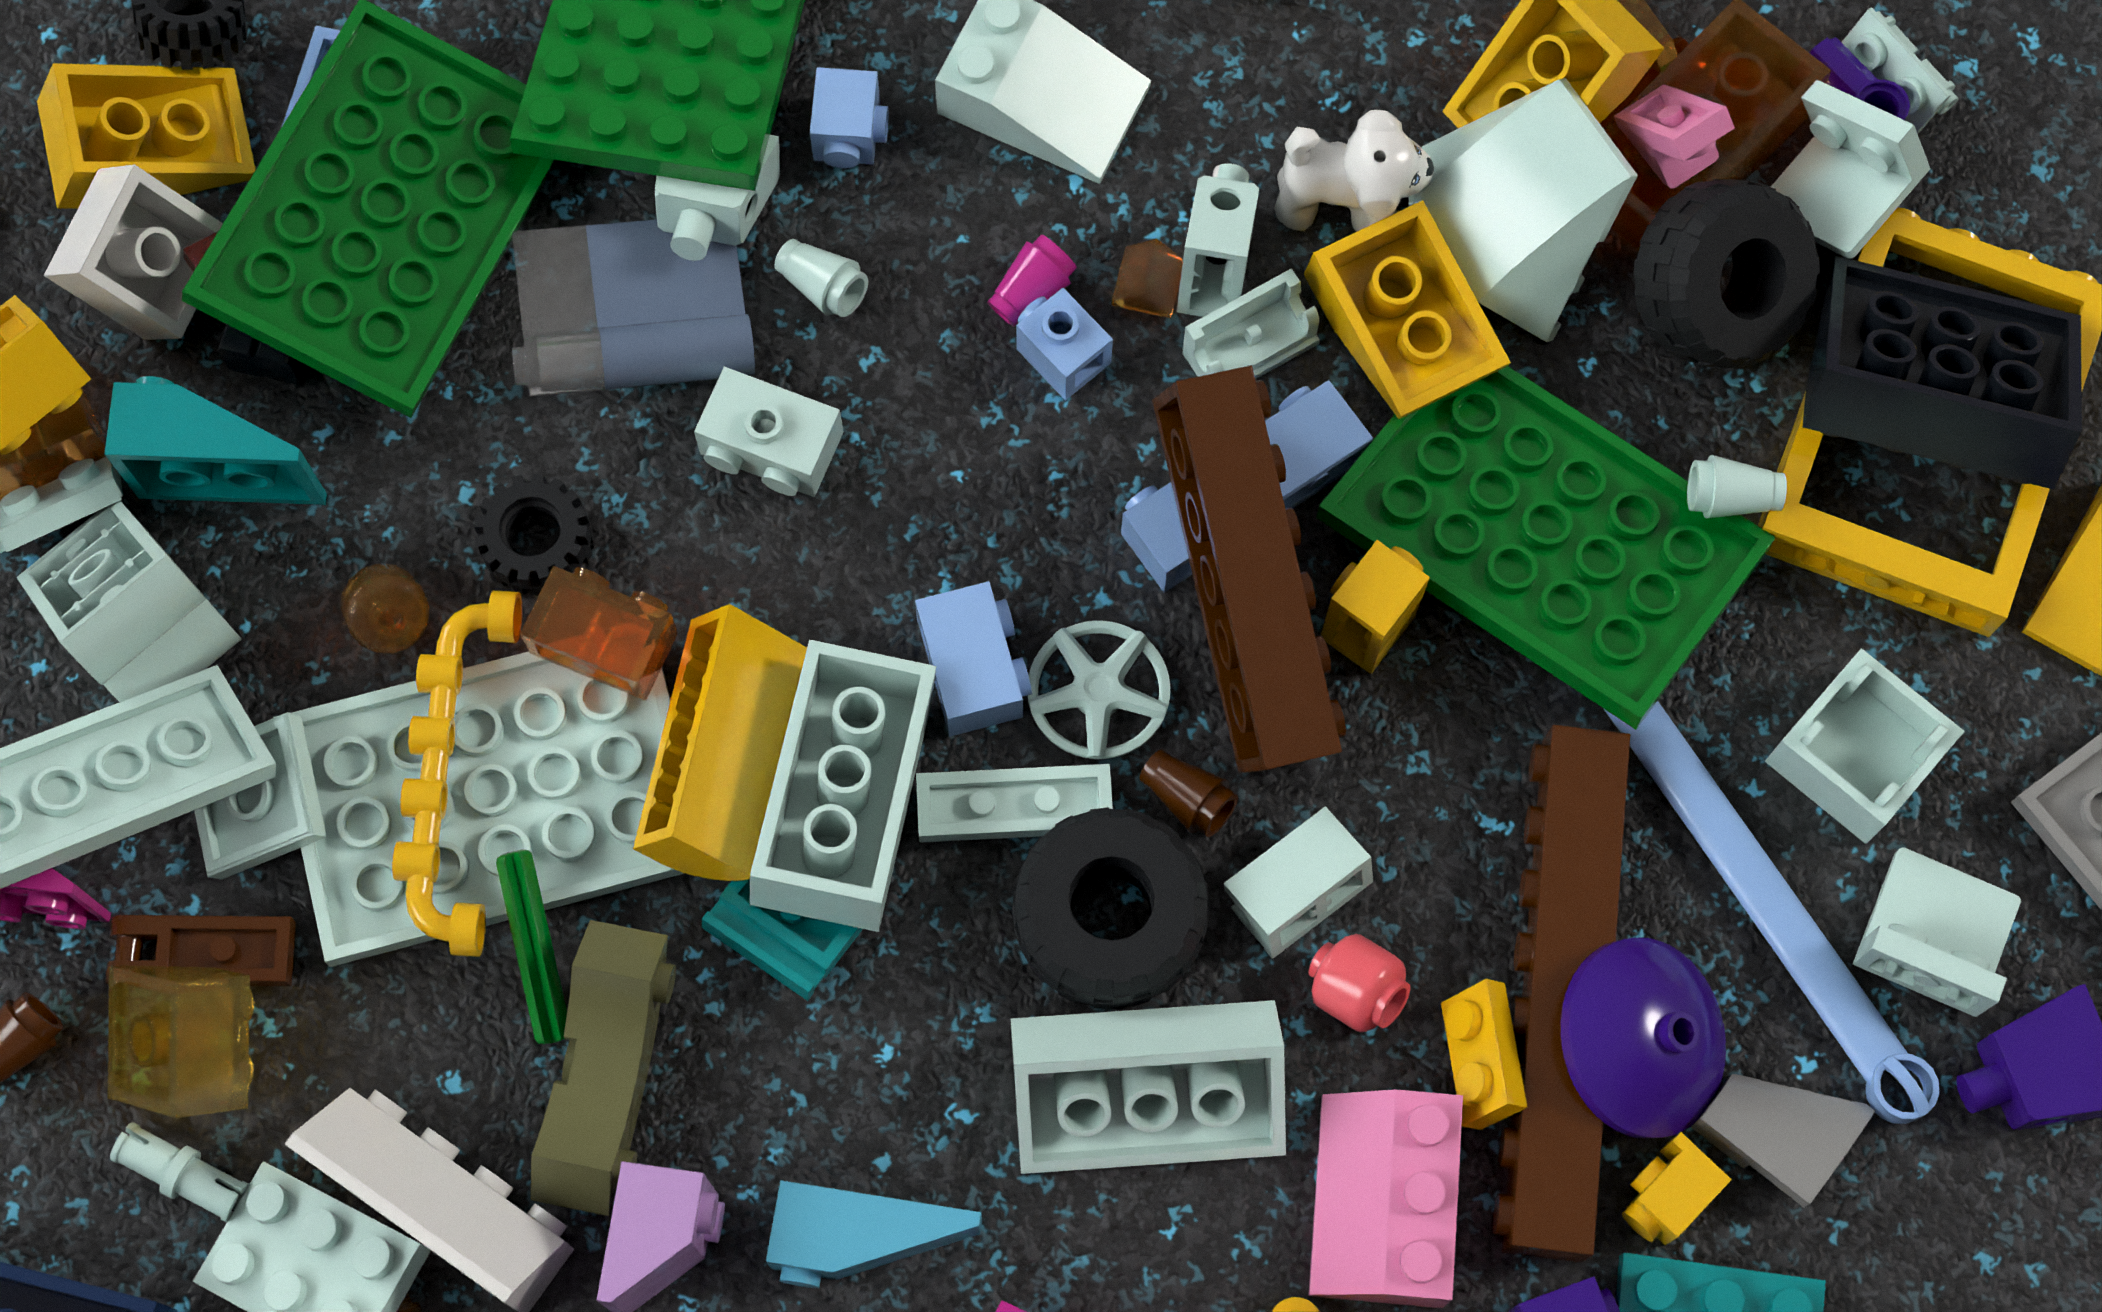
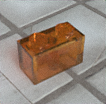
(600, 631)

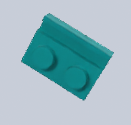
(783, 944)

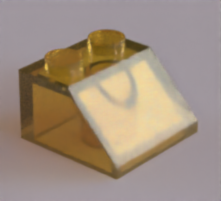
(179, 1039)

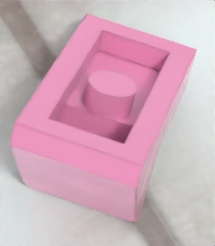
(1675, 132)

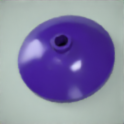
(1643, 1038)

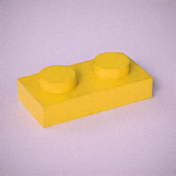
(1484, 1054)

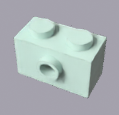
(768, 433)

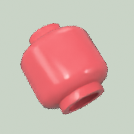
(1359, 983)

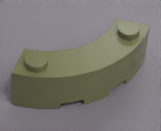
(611, 1030)

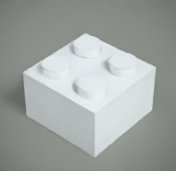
(129, 251)

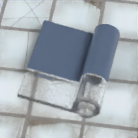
(625, 310)

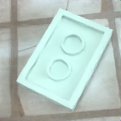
(307, 1253)

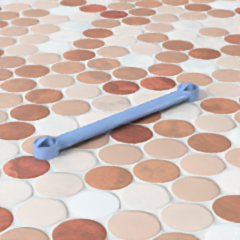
(1780, 916)

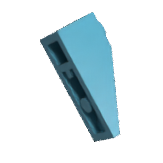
(849, 1232)

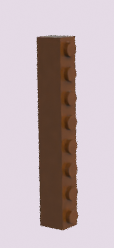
(1572, 912)

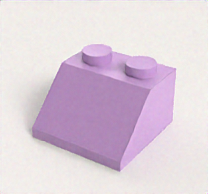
(656, 1232)

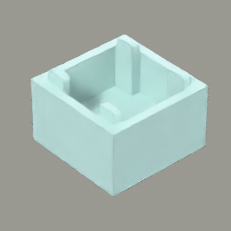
(1864, 746)

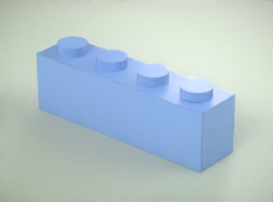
(1318, 444)

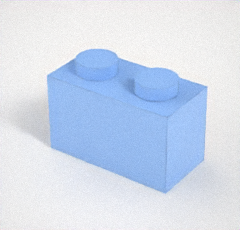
(974, 669)

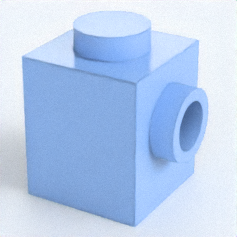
(847, 117)
(1063, 342)

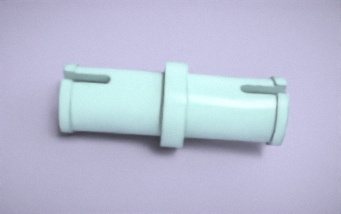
(178, 1171)

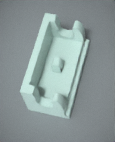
(1254, 330)
(1299, 882)

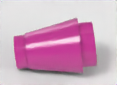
(1036, 272)

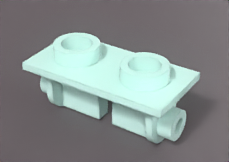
(1892, 57)

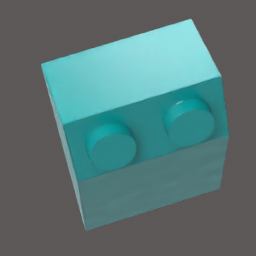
(190, 449)

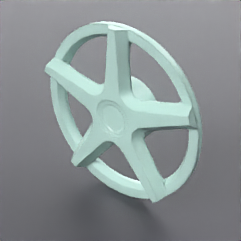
(1099, 688)

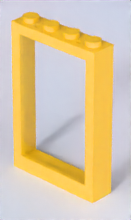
(1889, 565)

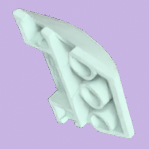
(1527, 202)

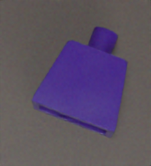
(2041, 1065)

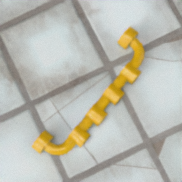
(428, 797)

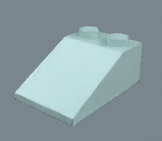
(1040, 86)

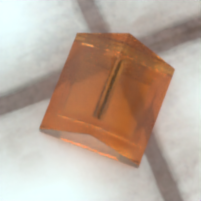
(1148, 278)

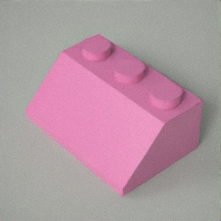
(1386, 1197)

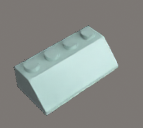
(1149, 1086)

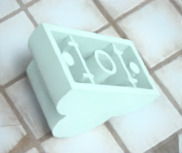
(125, 606)

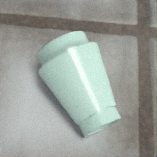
(823, 277)
(1733, 488)

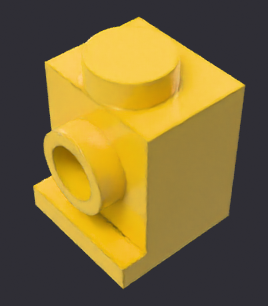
(1673, 1192)

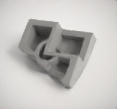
(1783, 1132)

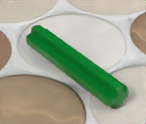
(533, 945)

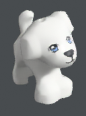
(1363, 175)

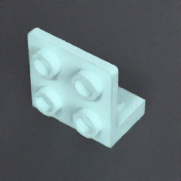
(1851, 169)
(1939, 933)

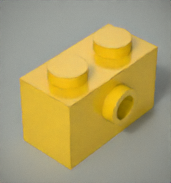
(1374, 604)

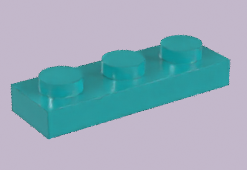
(1687, 1286)

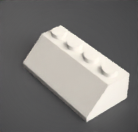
(433, 1197)

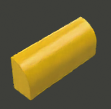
(720, 746)

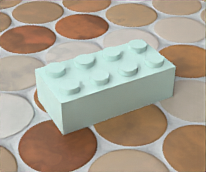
(842, 786)

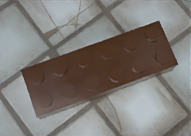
(1248, 570)

